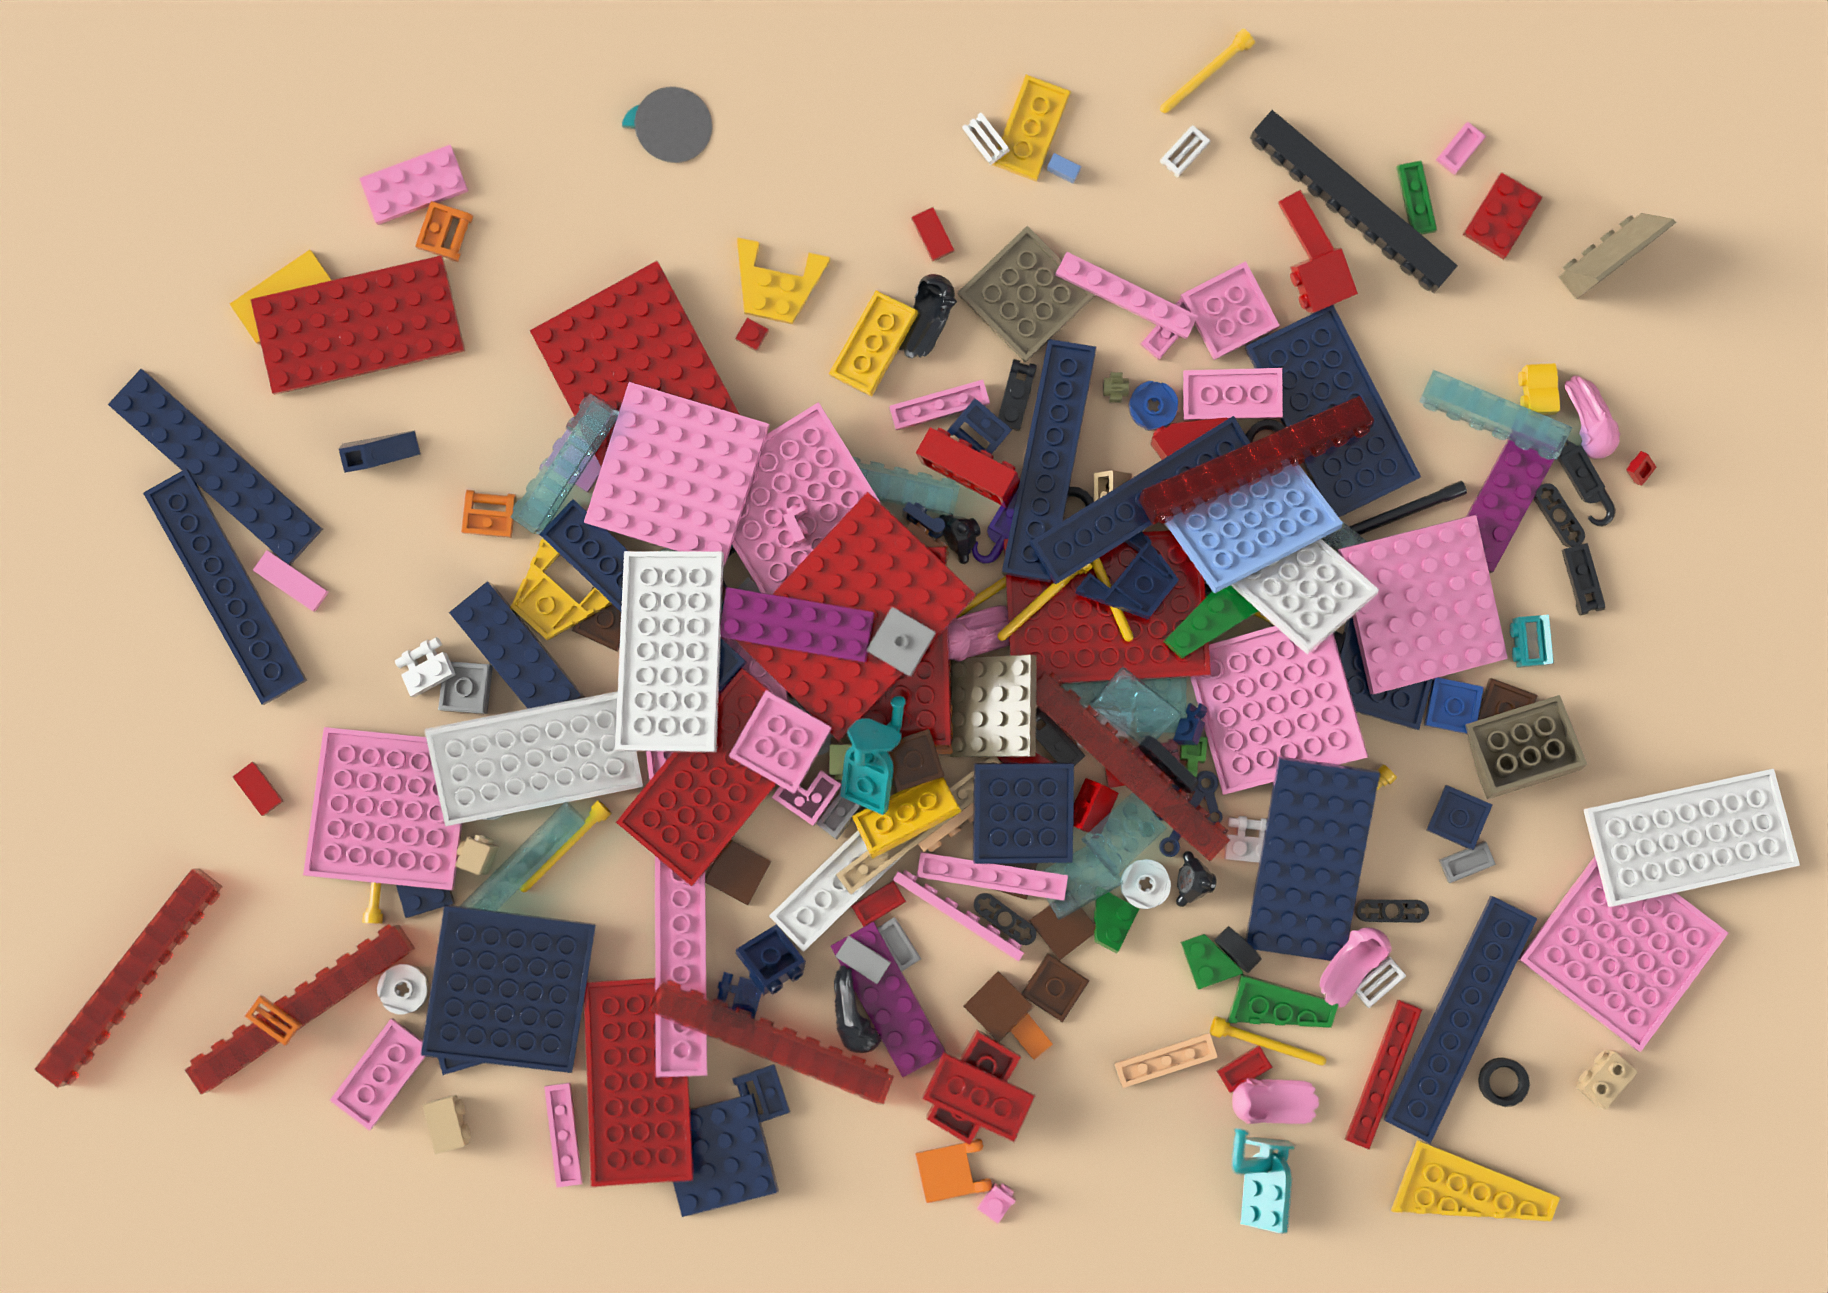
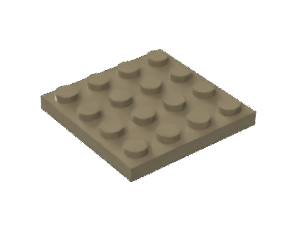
(1023, 296)
(994, 706)

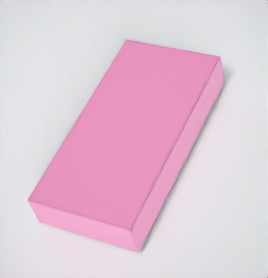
(1461, 148)

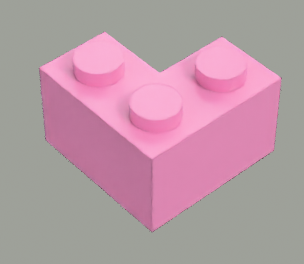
(809, 803)

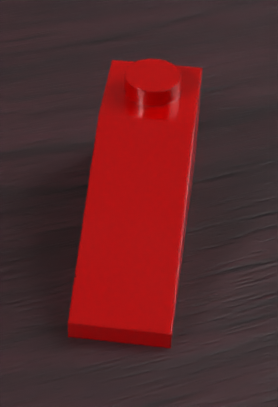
(1177, 435)

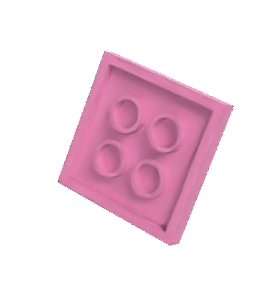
(1230, 310)
(780, 741)

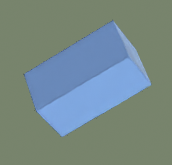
(1063, 168)

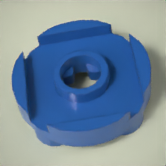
(1156, 392)

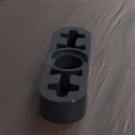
(1569, 516)
(1168, 763)
(1373, 917)
(1016, 935)

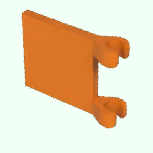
(947, 1172)

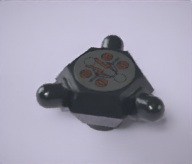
(960, 535)
(1193, 880)

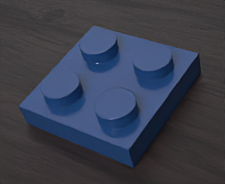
(1453, 705)

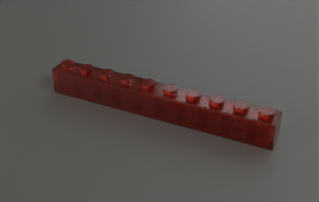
(1256, 460)
(1129, 767)
(128, 978)
(304, 1006)
(770, 1042)

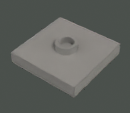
(901, 641)
(468, 689)

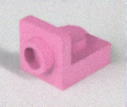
(796, 527)
(997, 1202)

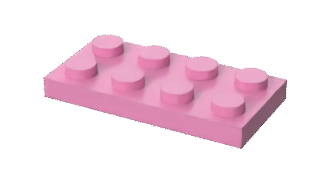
(413, 184)
(1233, 393)
(380, 1074)

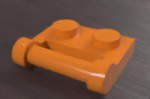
(436, 228)
(487, 521)

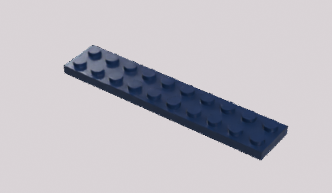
(1049, 454)
(215, 466)
(1119, 513)
(601, 562)
(225, 587)
(1460, 1019)

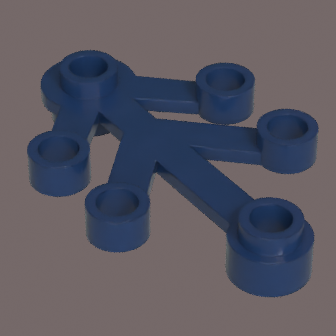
(1200, 793)

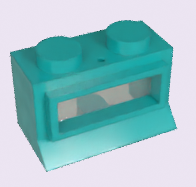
(1531, 641)

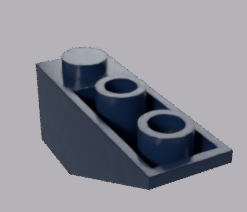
(378, 451)

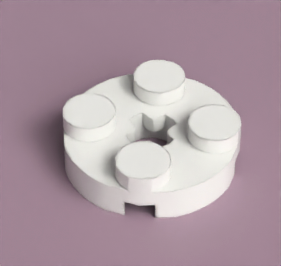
(1158, 878)
(390, 995)

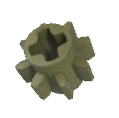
(1116, 387)

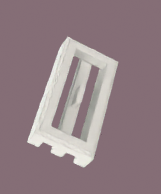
(975, 124)
(1171, 166)
(1362, 995)

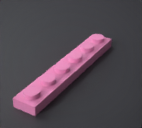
(1126, 295)
(992, 876)
(968, 919)

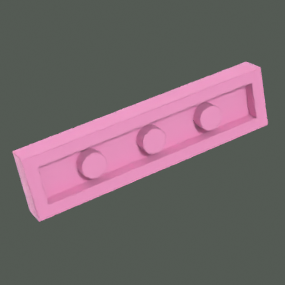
(937, 405)
(563, 1134)

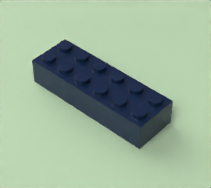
(513, 649)

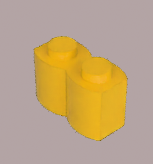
(1540, 388)

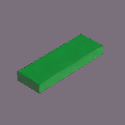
(1416, 197)

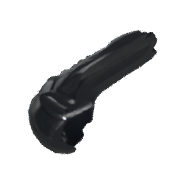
(933, 304)
(851, 1027)

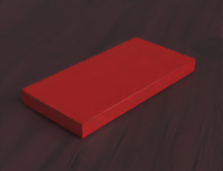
(978, 1096)

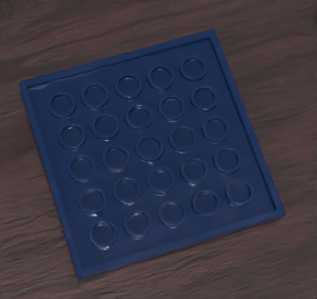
(508, 989)

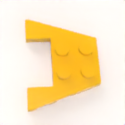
(775, 293)
(546, 604)

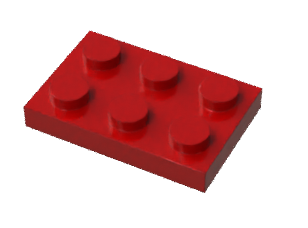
(1502, 215)

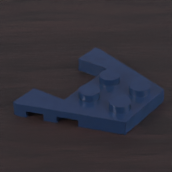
(1140, 586)

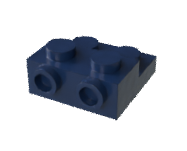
(771, 960)

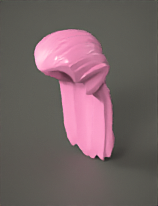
(1598, 429)
(977, 633)
(1352, 963)
(1275, 1101)

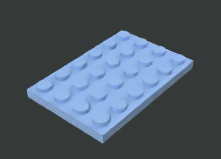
(1254, 526)

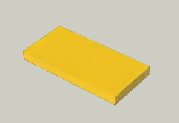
(1032, 127)
(299, 273)
(873, 343)
(907, 816)

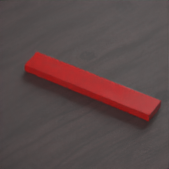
(1383, 1074)

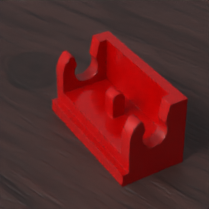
(1092, 805)

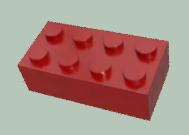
(968, 467)
(988, 1056)

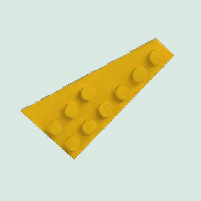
(1457, 1187)

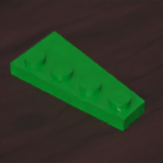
(1208, 620)
(1271, 1003)

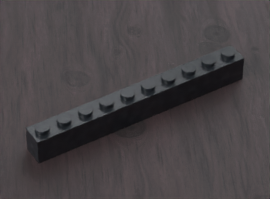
(1352, 201)

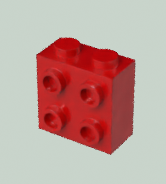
(1323, 280)

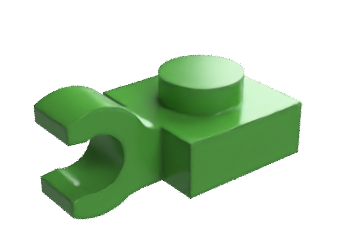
(1194, 754)

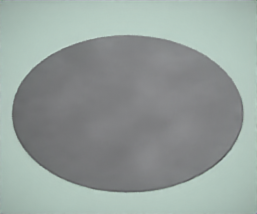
(673, 124)

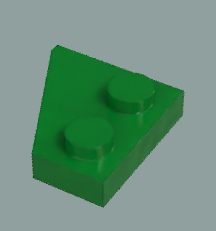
(1112, 921)
(1208, 961)

